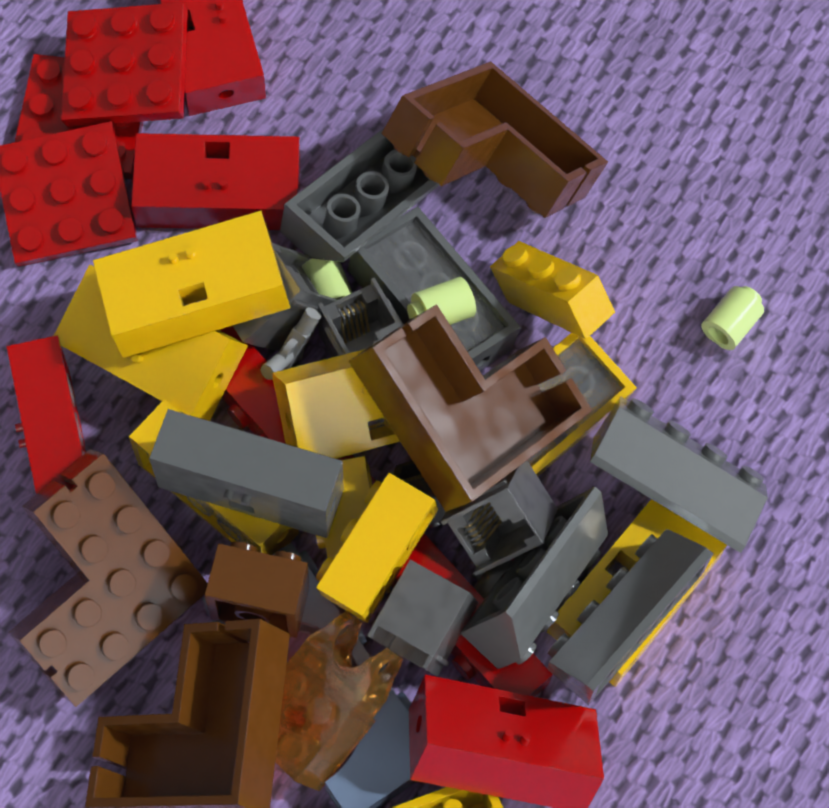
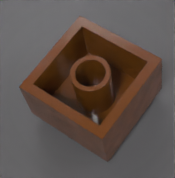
(257, 586)

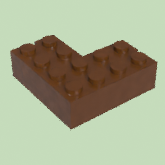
(494, 123)
(462, 424)
(126, 582)
(221, 728)

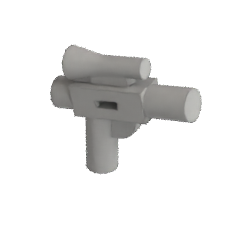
(294, 345)

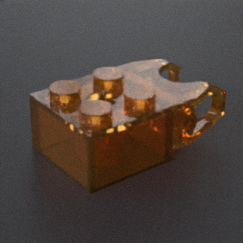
(329, 701)

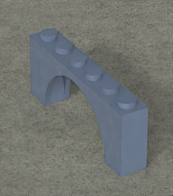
(382, 758)

